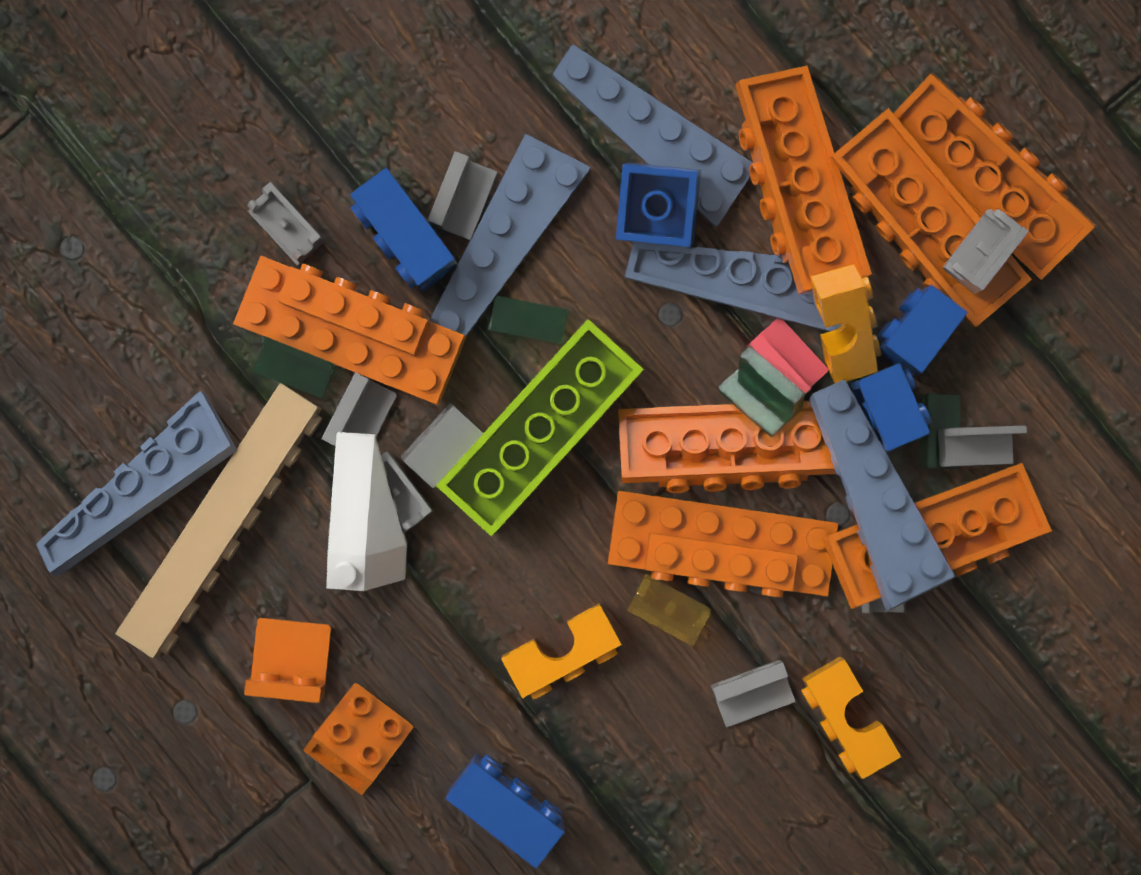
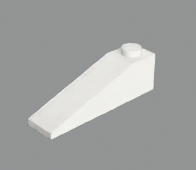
(364, 531)

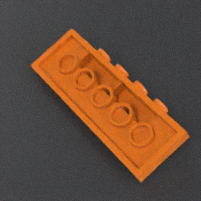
(994, 172)
(797, 177)
(919, 212)
(350, 328)
(718, 448)
(966, 524)
(721, 545)

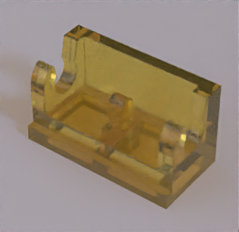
(669, 609)

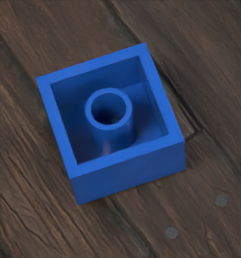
(658, 204)
(921, 329)
(891, 406)

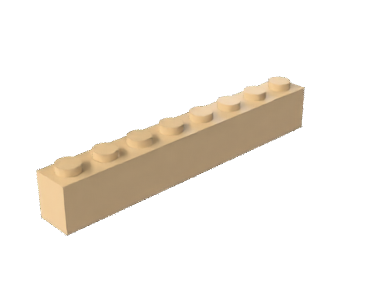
(219, 521)

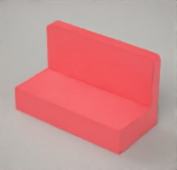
(789, 355)

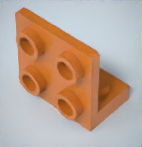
(289, 660)
(358, 738)

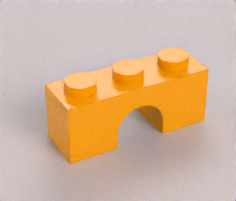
(842, 299)
(534, 670)
(864, 748)

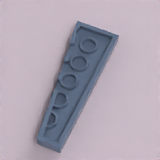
(655, 131)
(519, 213)
(726, 277)
(164, 467)
(890, 526)

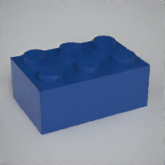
(402, 231)
(507, 809)

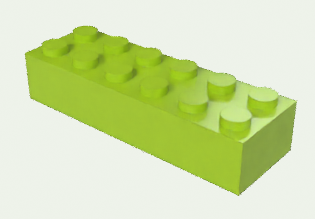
(539, 427)

